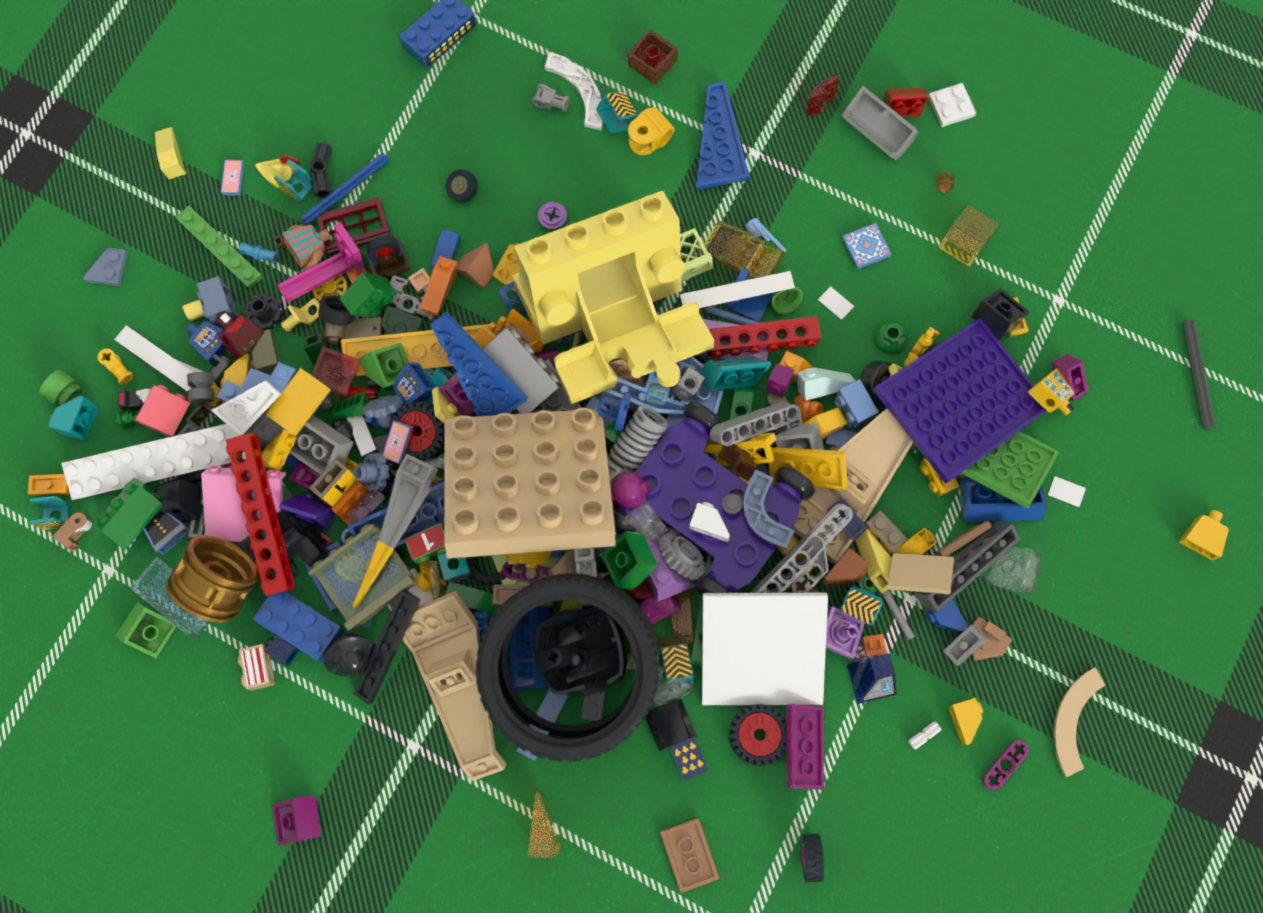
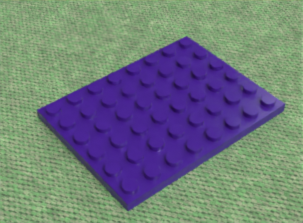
(961, 399)

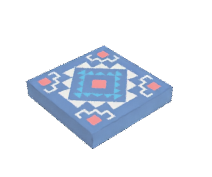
(866, 246)

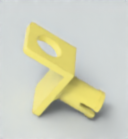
(300, 315)

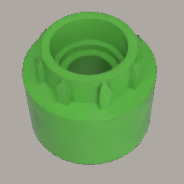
(60, 388)

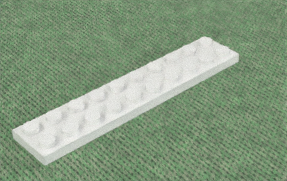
(148, 461)

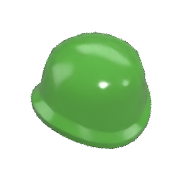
(787, 300)

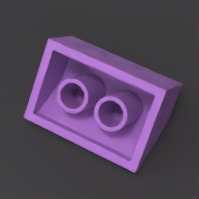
(665, 580)

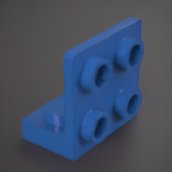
(749, 307)

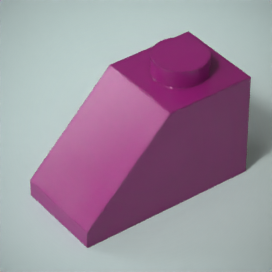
(1073, 372)

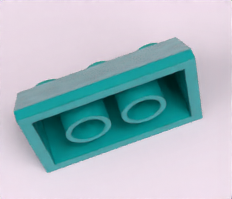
(733, 373)

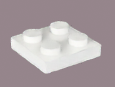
(951, 104)

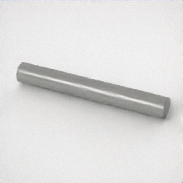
(898, 615)

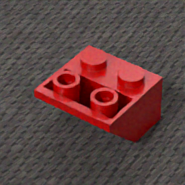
(906, 101)

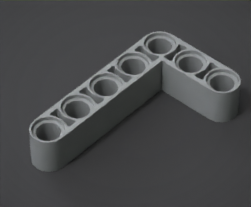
(779, 416)

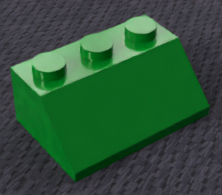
(129, 513)

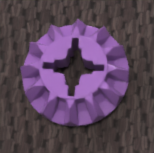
(548, 209)

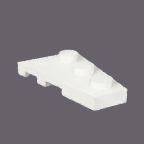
(247, 407)

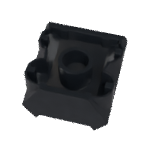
(670, 724)

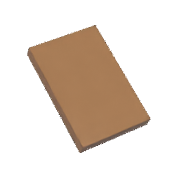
(689, 855)

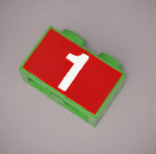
(427, 544)

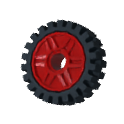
(433, 430)
(743, 740)

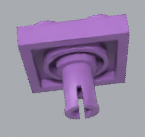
(842, 632)

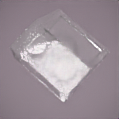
(1016, 570)

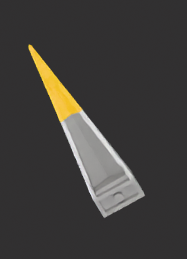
(408, 494)

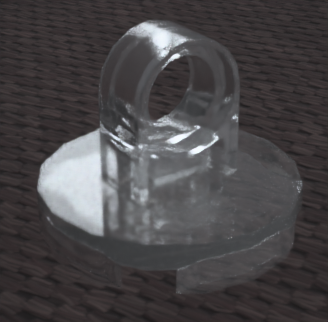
(673, 690)

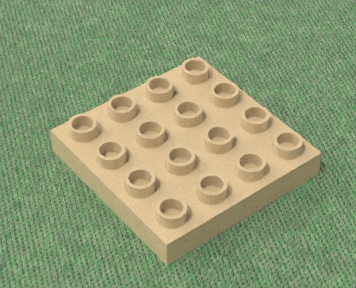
(526, 483)

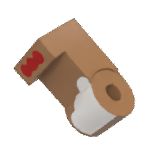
(72, 530)

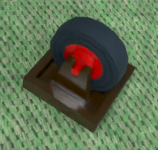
(387, 256)

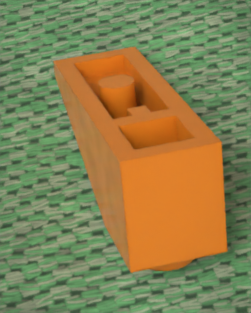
(439, 285)

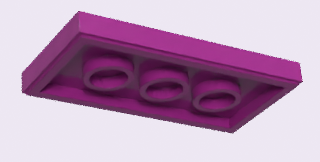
(805, 747)

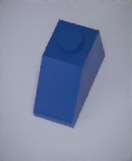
(948, 618)

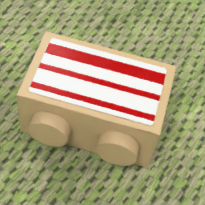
(256, 667)

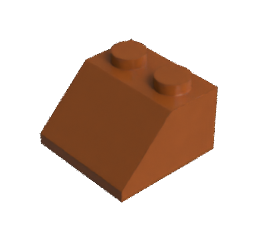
(848, 569)

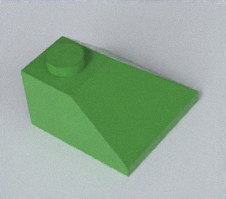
(384, 364)

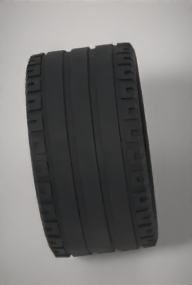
(515, 718)

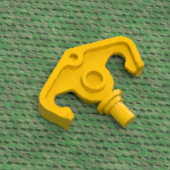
(921, 346)

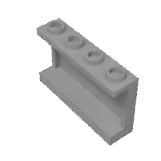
(523, 368)

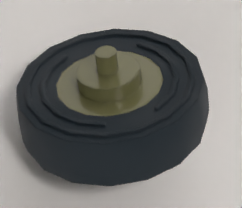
(461, 185)

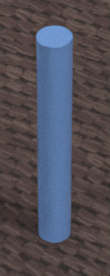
(730, 316)

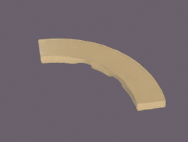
(1067, 719)

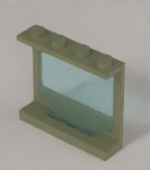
(345, 570)

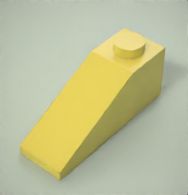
(168, 153)

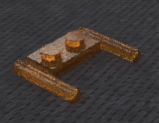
(681, 622)

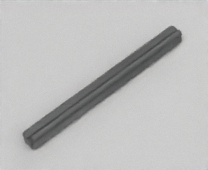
(1199, 374)

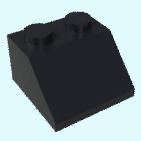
(1000, 313)

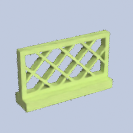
(696, 265)

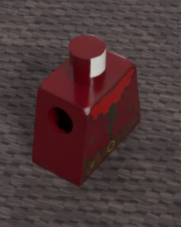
(238, 334)

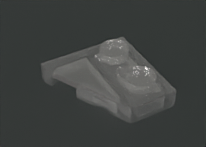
(646, 522)

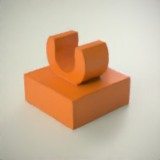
(874, 645)

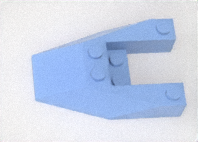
(673, 403)

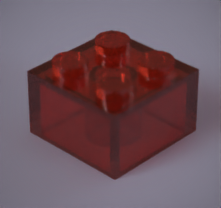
(652, 56)
(336, 371)

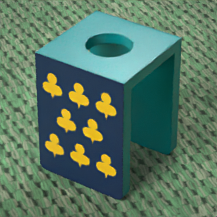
(688, 758)

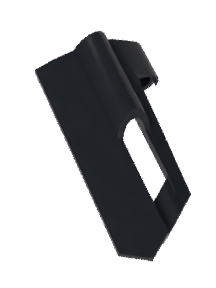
(296, 540)

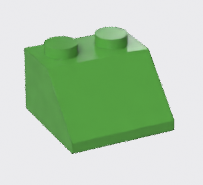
(146, 630)

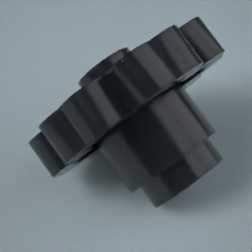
(263, 311)

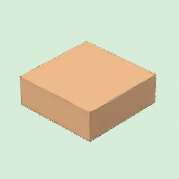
(419, 280)

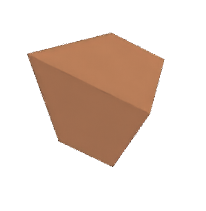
(477, 266)

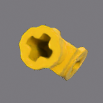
(115, 366)

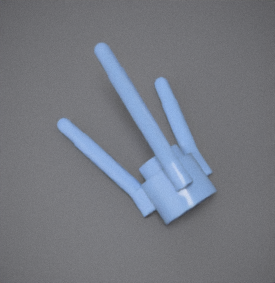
(757, 229)

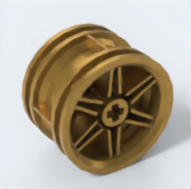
(212, 579)

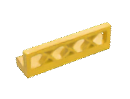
(756, 442)

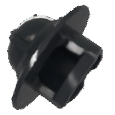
(348, 655)

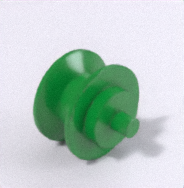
(125, 419)

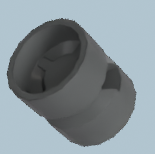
(200, 387)

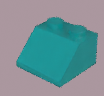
(74, 418)

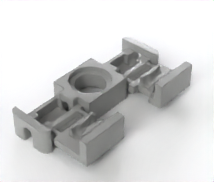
(398, 284)

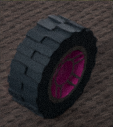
(812, 858)

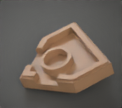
(995, 645)

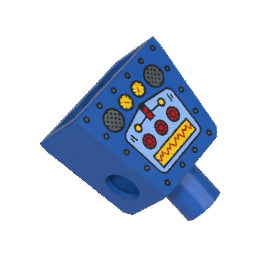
(206, 340)
(413, 384)

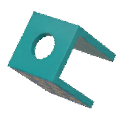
(456, 576)

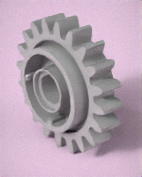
(682, 556)

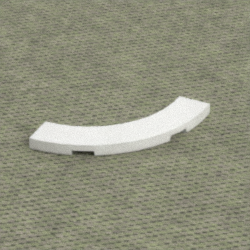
(582, 82)

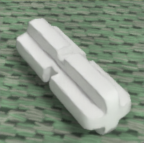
(928, 732)

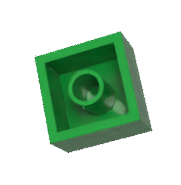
(368, 295)
(629, 560)

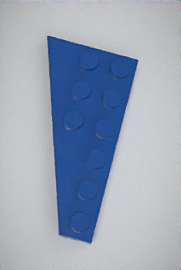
(721, 148)
(478, 374)

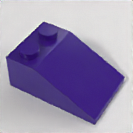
(309, 511)

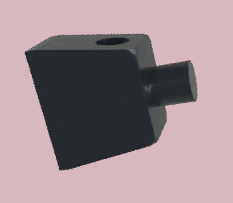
(181, 500)

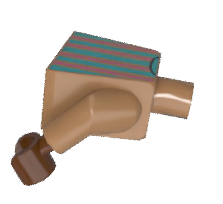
(304, 244)

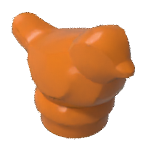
(808, 408)

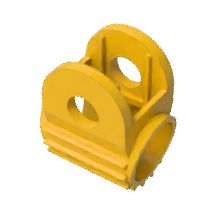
(649, 131)

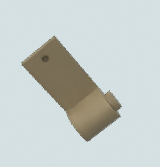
(358, 328)

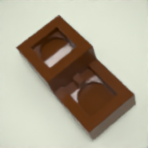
(741, 462)

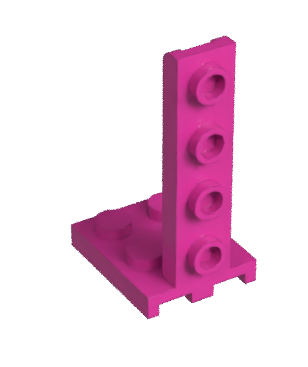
(346, 260)

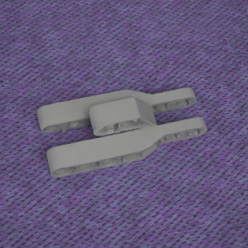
(814, 555)

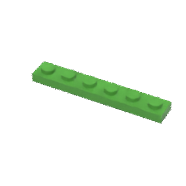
(219, 247)

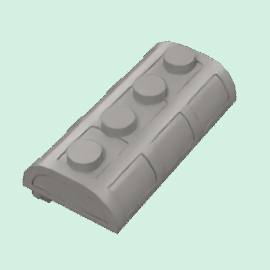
(880, 123)

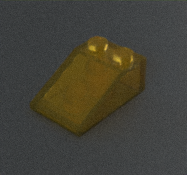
(968, 235)
(543, 835)

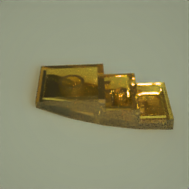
(741, 250)

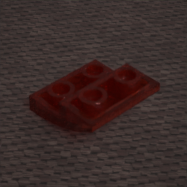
(822, 93)

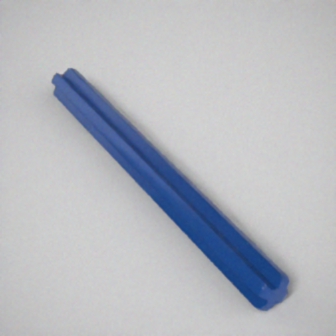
(344, 189)

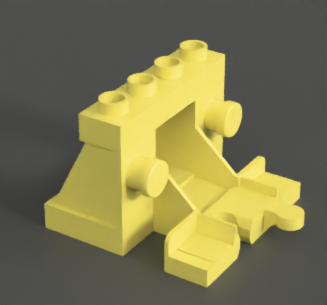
(604, 282)

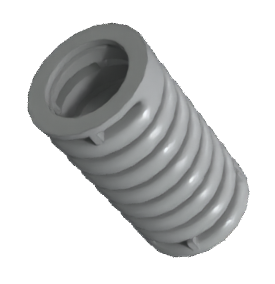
(637, 439)

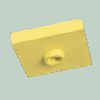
(442, 407)

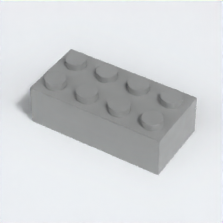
(319, 445)

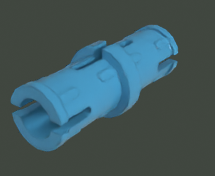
(258, 252)

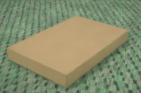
(921, 573)

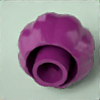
(629, 489)

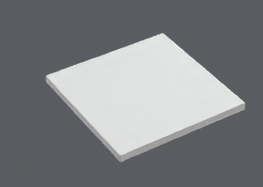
(764, 648)

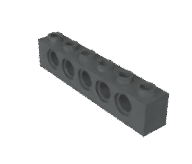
(973, 562)

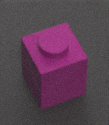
(779, 380)

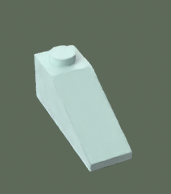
(821, 382)

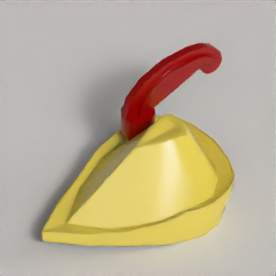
(277, 167)

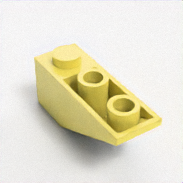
(878, 560)

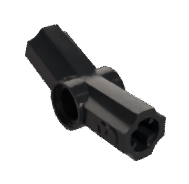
(320, 178)

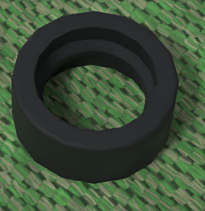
(333, 311)

